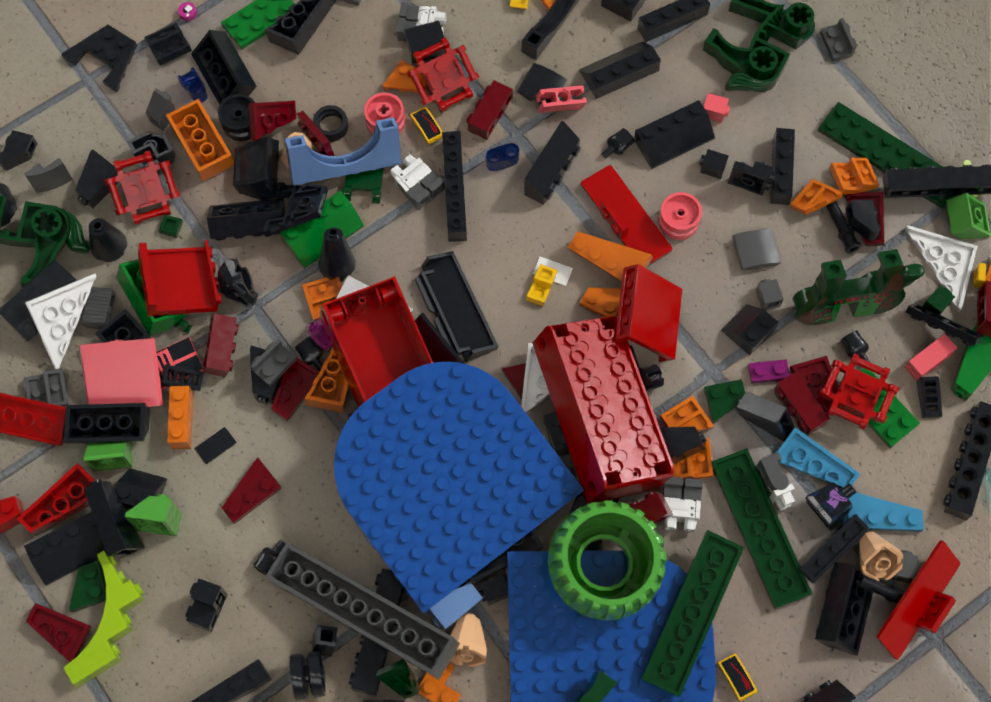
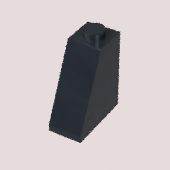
(91, 184)
(260, 390)
(766, 415)
(683, 442)

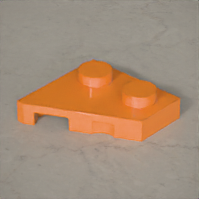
(400, 80)
(814, 197)
(602, 301)
(687, 415)

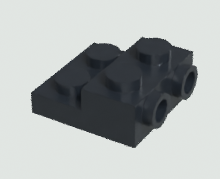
(753, 179)

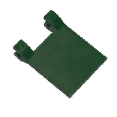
(365, 181)

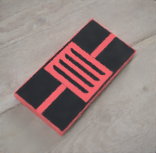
(181, 355)

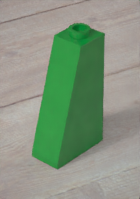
(972, 368)

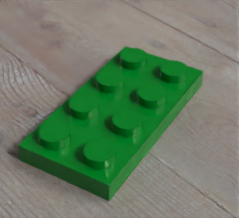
(251, 21)
(898, 422)

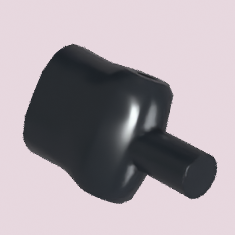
(618, 143)
(855, 344)
(310, 352)
(268, 557)

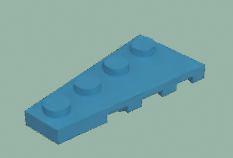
(813, 459)
(885, 515)

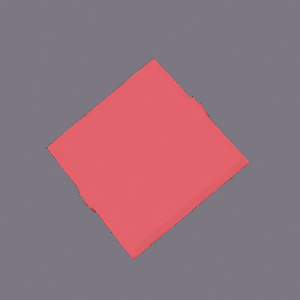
(121, 372)

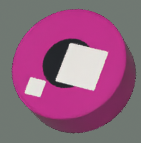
(187, 11)

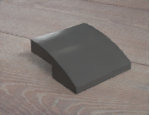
(49, 177)
(756, 249)
(47, 387)

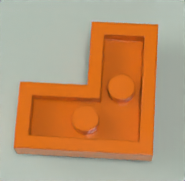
(436, 690)

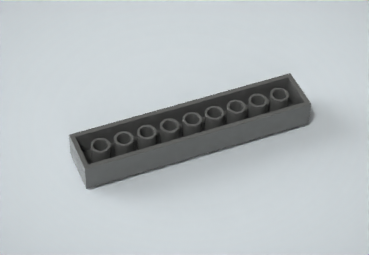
(363, 611)

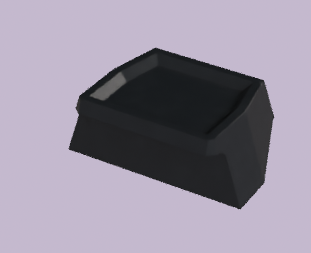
(257, 168)

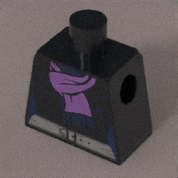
(831, 503)

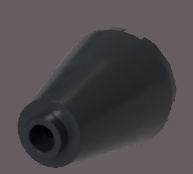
(106, 241)
(335, 255)

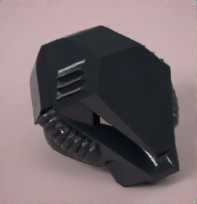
(236, 282)

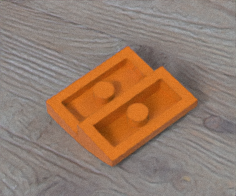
(854, 176)
(321, 292)
(696, 466)

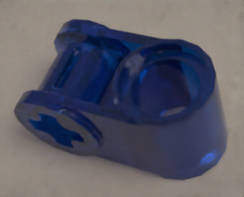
(192, 83)

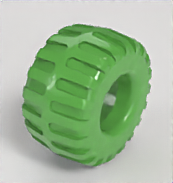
(632, 534)

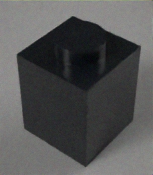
(713, 163)
(494, 590)
(324, 640)

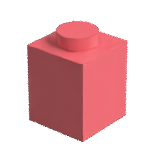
(716, 107)

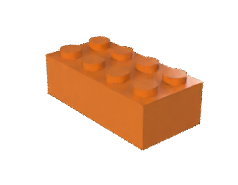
(200, 139)

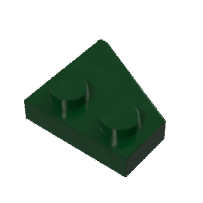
(88, 587)

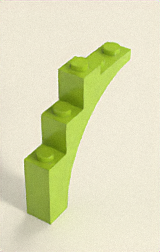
(100, 652)

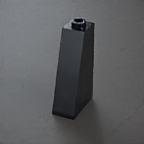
(109, 515)

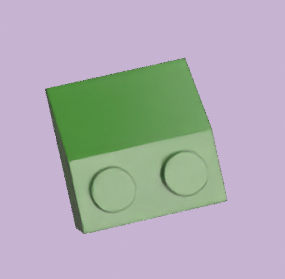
(968, 217)
(108, 455)

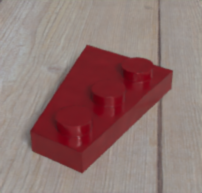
(250, 492)
(59, 630)

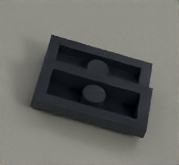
(168, 44)
(537, 79)

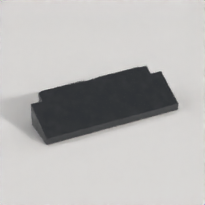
(454, 306)

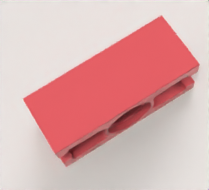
(556, 104)
(931, 357)

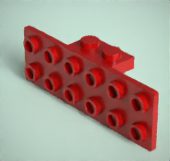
(625, 213)
(922, 603)

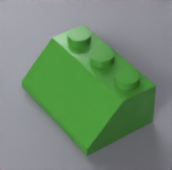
(155, 515)

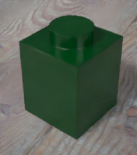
(939, 300)

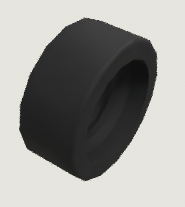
(332, 110)

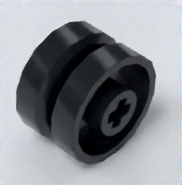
(235, 117)
(304, 675)

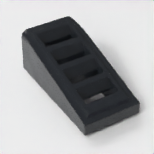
(183, 371)
(935, 388)

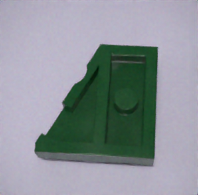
(723, 398)
(399, 678)

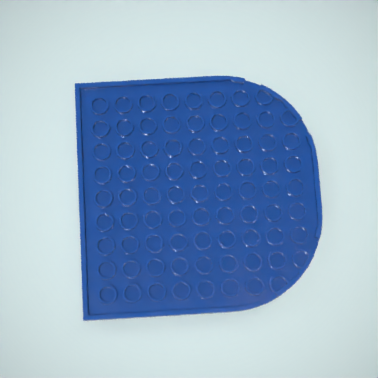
(446, 475)
(559, 650)

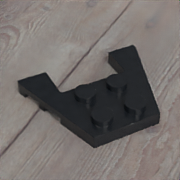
(110, 48)
(304, 205)

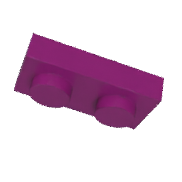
(768, 371)

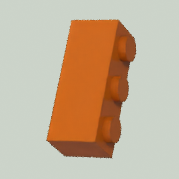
(180, 417)

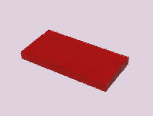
(32, 419)

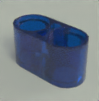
(503, 159)

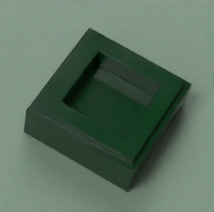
(170, 226)

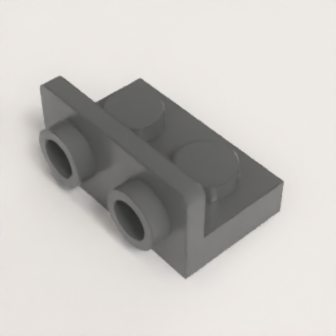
(838, 40)
(273, 363)

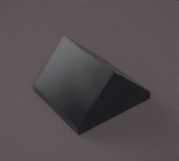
(422, 37)

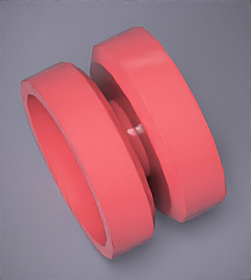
(382, 107)
(680, 216)

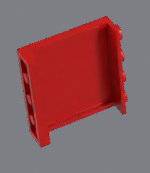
(179, 280)
(649, 311)

